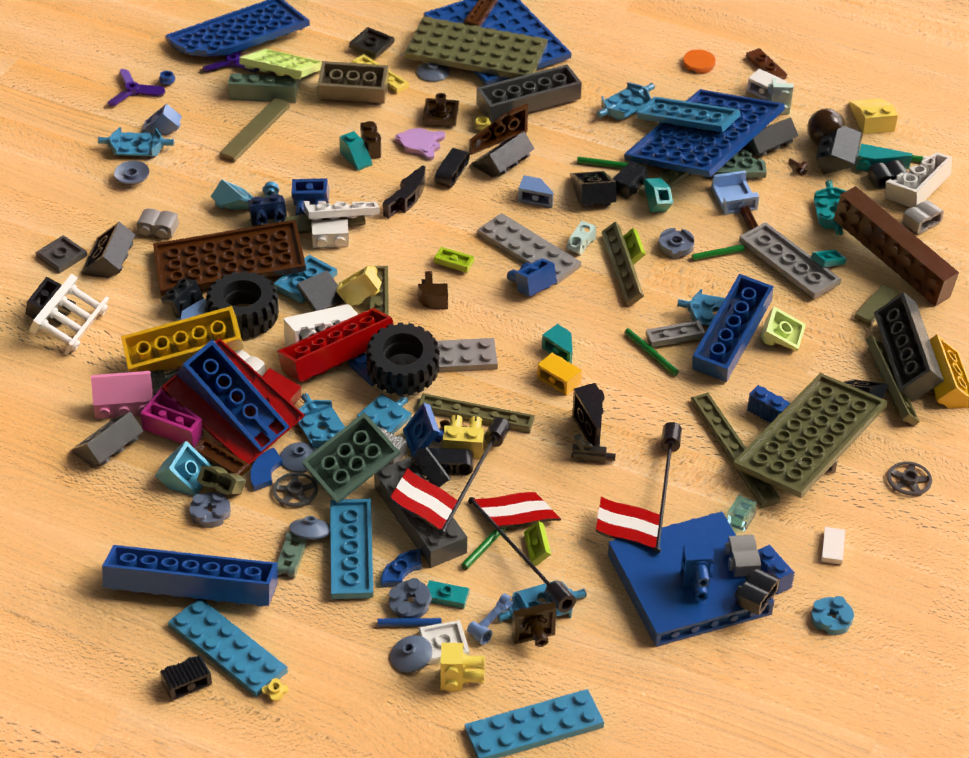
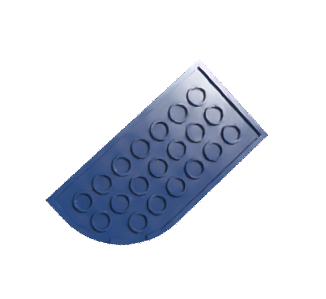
(239, 29)

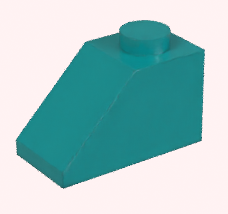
(355, 151)
(558, 341)

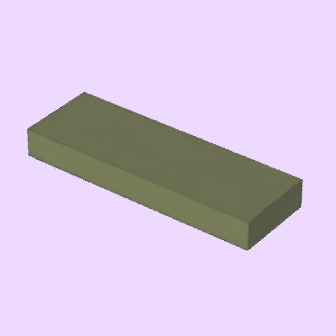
(876, 301)

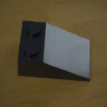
(594, 188)
(588, 411)

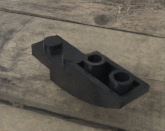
(408, 195)

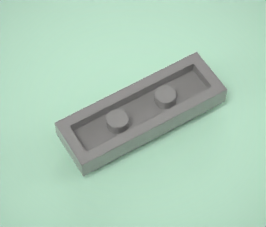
(675, 333)

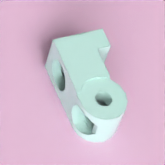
(580, 239)

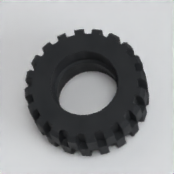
(248, 289)
(402, 340)

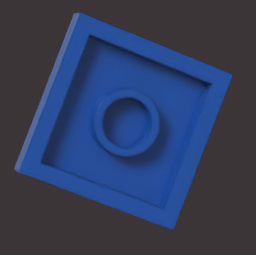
(422, 429)

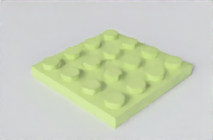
(281, 63)

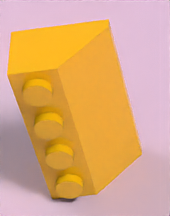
(955, 388)

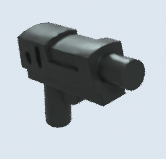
(159, 379)
(587, 452)

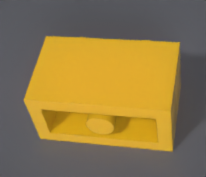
(559, 373)

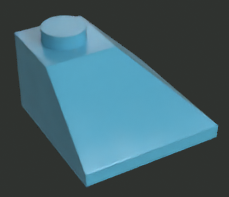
(230, 196)
(182, 469)

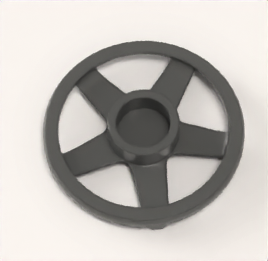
(909, 477)
(295, 489)

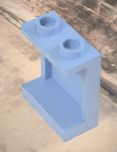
(733, 192)

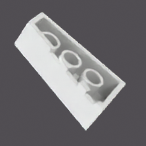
(919, 181)
(308, 324)

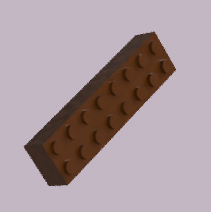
(896, 246)

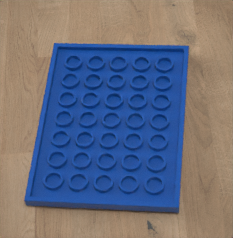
(705, 150)

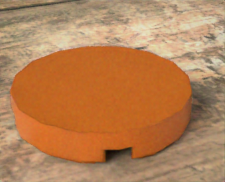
(699, 61)

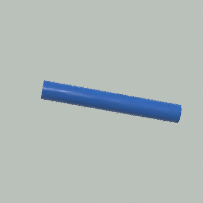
(408, 622)

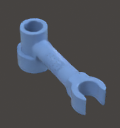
(480, 631)

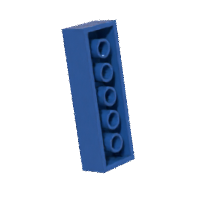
(732, 327)

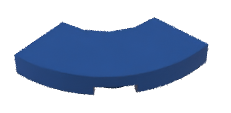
(263, 469)
(400, 567)

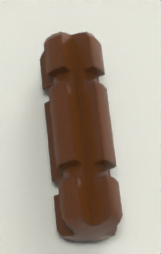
(748, 217)

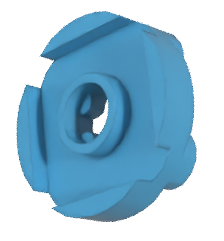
(836, 606)

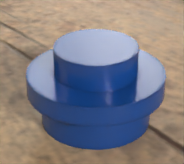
(166, 78)

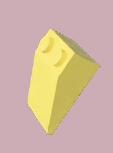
(874, 115)

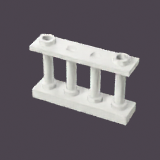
(60, 299)

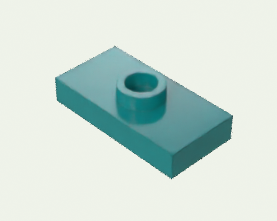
(828, 258)
(448, 594)

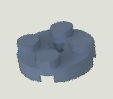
(676, 242)
(201, 504)
(407, 589)

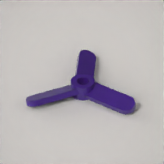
(232, 61)
(134, 89)

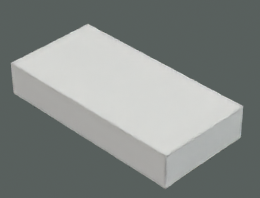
(833, 545)

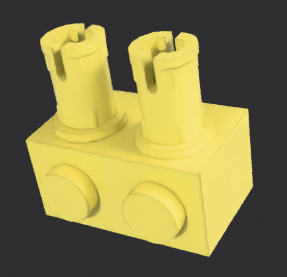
(359, 286)
(464, 437)
(459, 668)

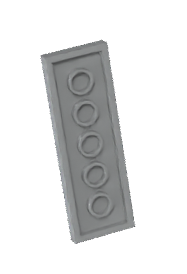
(527, 245)
(789, 260)
(460, 355)

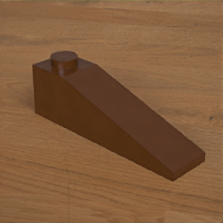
(501, 129)

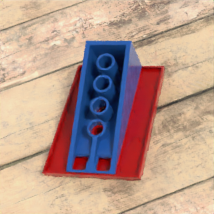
(232, 401)

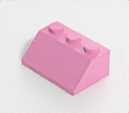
(121, 393)

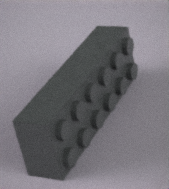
(537, 90)
(908, 347)
(433, 547)

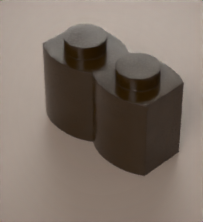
(371, 138)

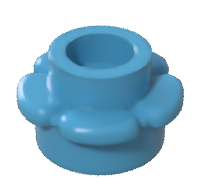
(270, 188)

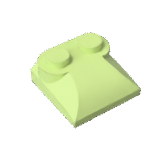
(782, 329)

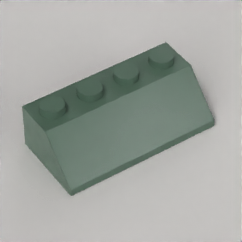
(262, 87)

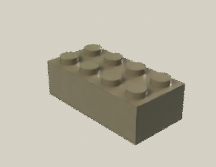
(353, 82)

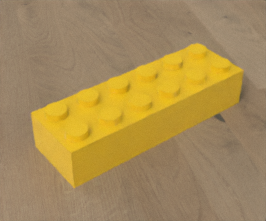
(178, 341)

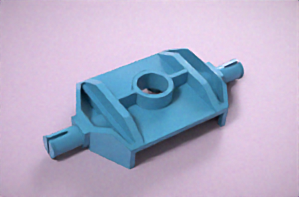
(626, 101)
(123, 143)
(702, 307)
(319, 414)
(529, 598)

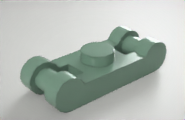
(291, 555)

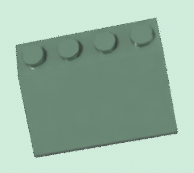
(350, 458)

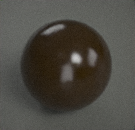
(822, 122)

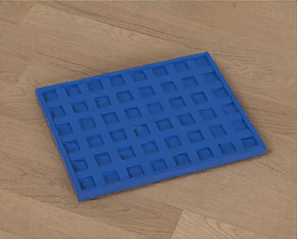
(511, 17)

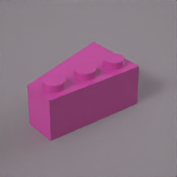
(170, 420)

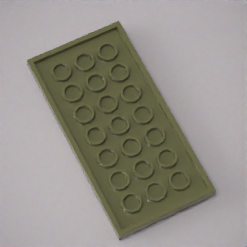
(475, 48)
(810, 435)

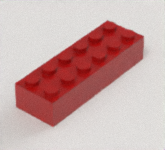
(332, 346)

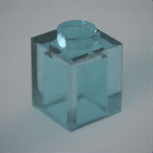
(741, 513)

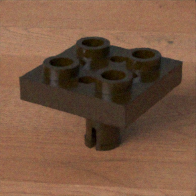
(440, 111)
(534, 624)

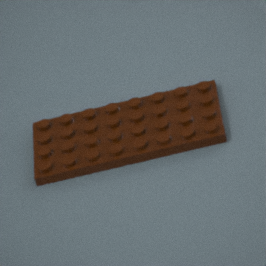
(260, 249)

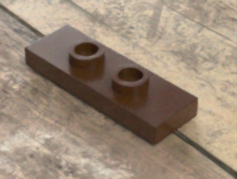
(480, 12)
(765, 63)
(220, 457)

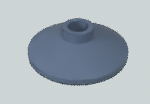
(432, 72)
(131, 172)
(294, 454)
(310, 528)
(412, 660)

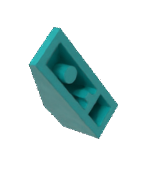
(873, 154)

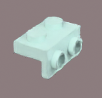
(781, 93)

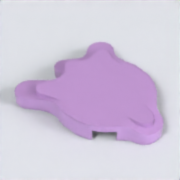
(420, 141)

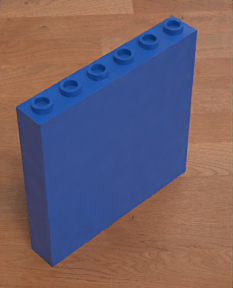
(657, 588)

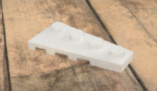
(340, 209)

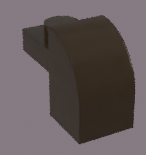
(433, 295)

